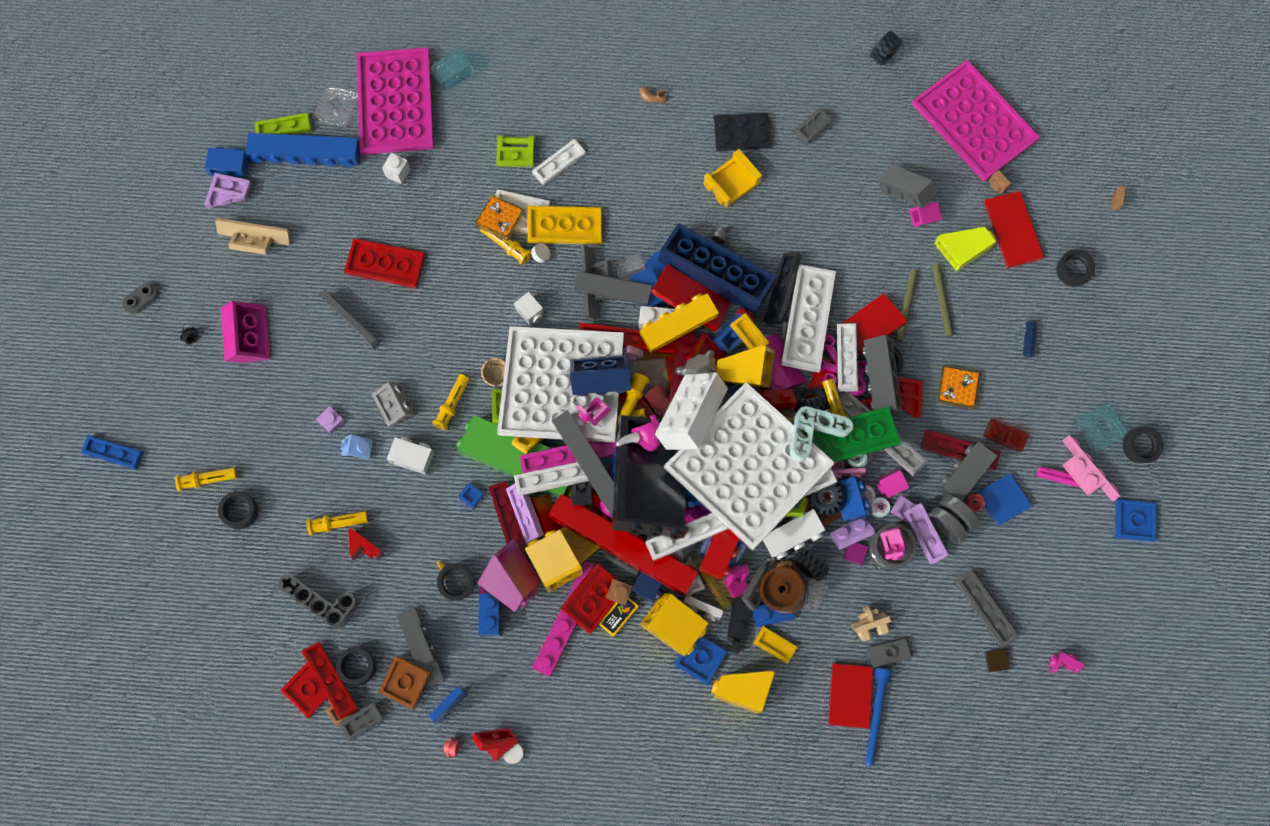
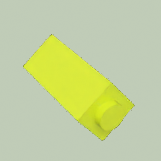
(965, 246)

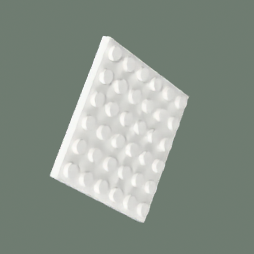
(540, 382)
(747, 467)

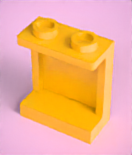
(733, 179)

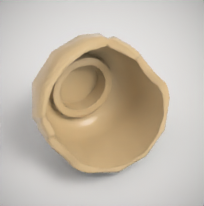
(493, 372)

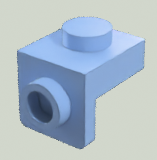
(356, 446)

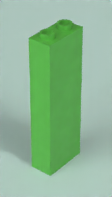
(487, 447)

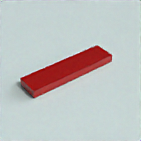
(329, 680)

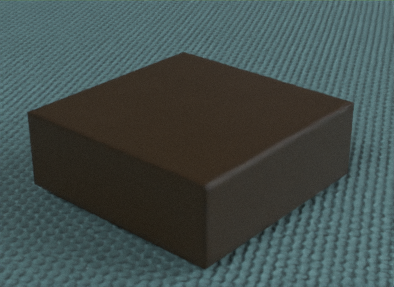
(996, 661)

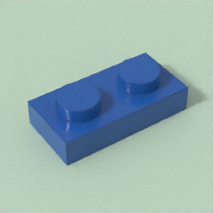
(766, 616)

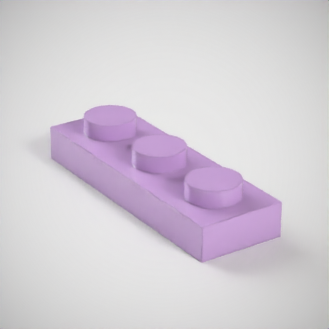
(525, 514)
(925, 533)

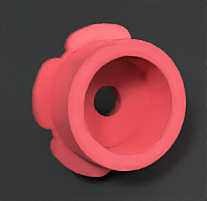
(975, 507)
(451, 747)

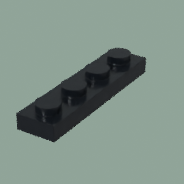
(782, 288)

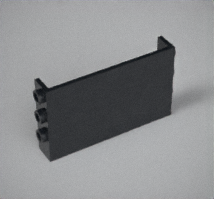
(644, 492)

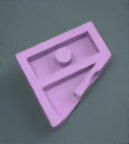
(227, 190)

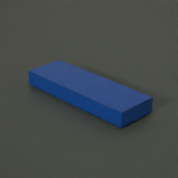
(112, 452)

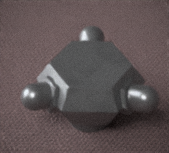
(698, 364)

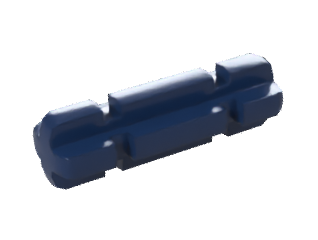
(1030, 339)

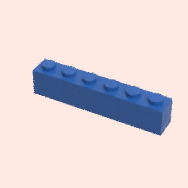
(303, 149)

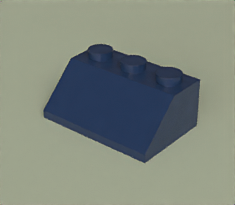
(600, 375)

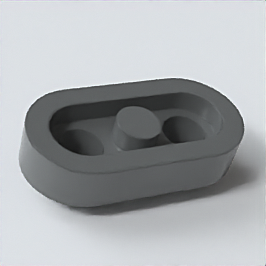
(140, 299)

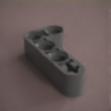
(314, 599)

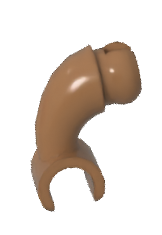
(648, 97)

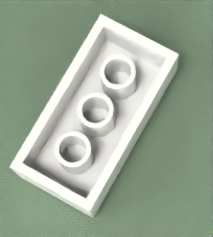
(691, 411)

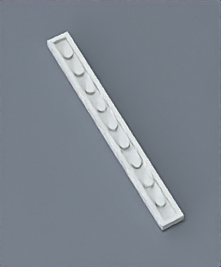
(711, 525)

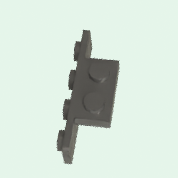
(601, 268)
(418, 643)

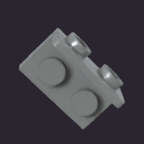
(393, 403)

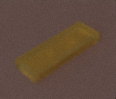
(712, 585)

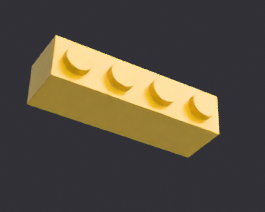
(679, 322)

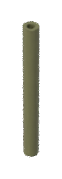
(942, 300)
(906, 304)

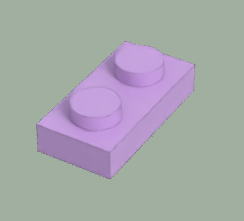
(852, 533)

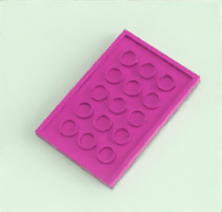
(394, 101)
(975, 120)

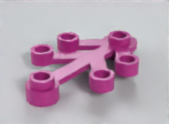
(830, 341)

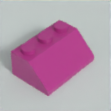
(245, 332)
(782, 376)

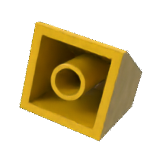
(748, 366)
(553, 560)
(674, 624)
(744, 690)

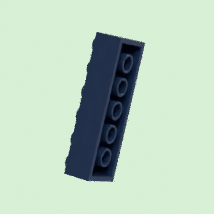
(717, 268)

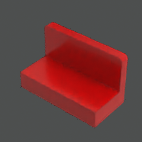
(542, 507)

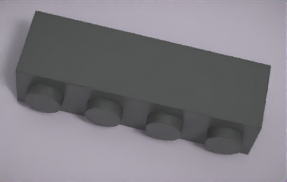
(882, 374)

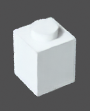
(396, 168)
(529, 309)

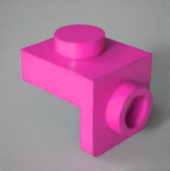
(593, 412)
(894, 543)
(736, 579)
(1068, 661)

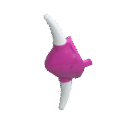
(644, 435)

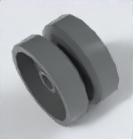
(953, 519)
(877, 549)

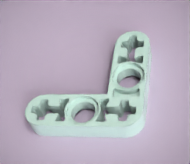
(808, 426)

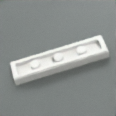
(847, 357)
(549, 478)

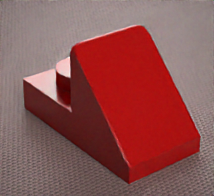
(358, 543)
(495, 742)

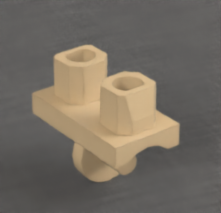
(869, 620)

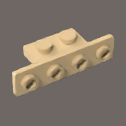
(250, 236)

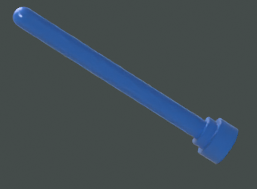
(882, 677)

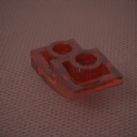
(1006, 436)

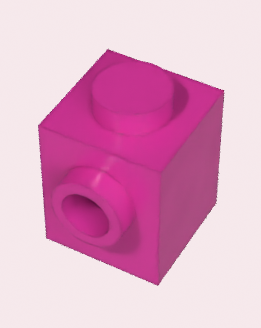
(929, 214)
(892, 483)

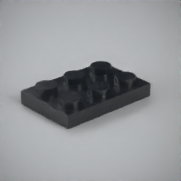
(742, 131)

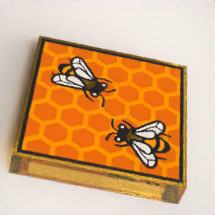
(499, 217)
(958, 387)

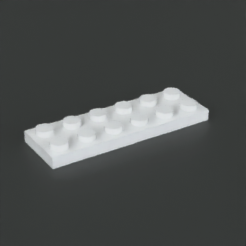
(808, 318)

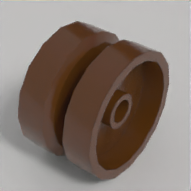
(772, 590)

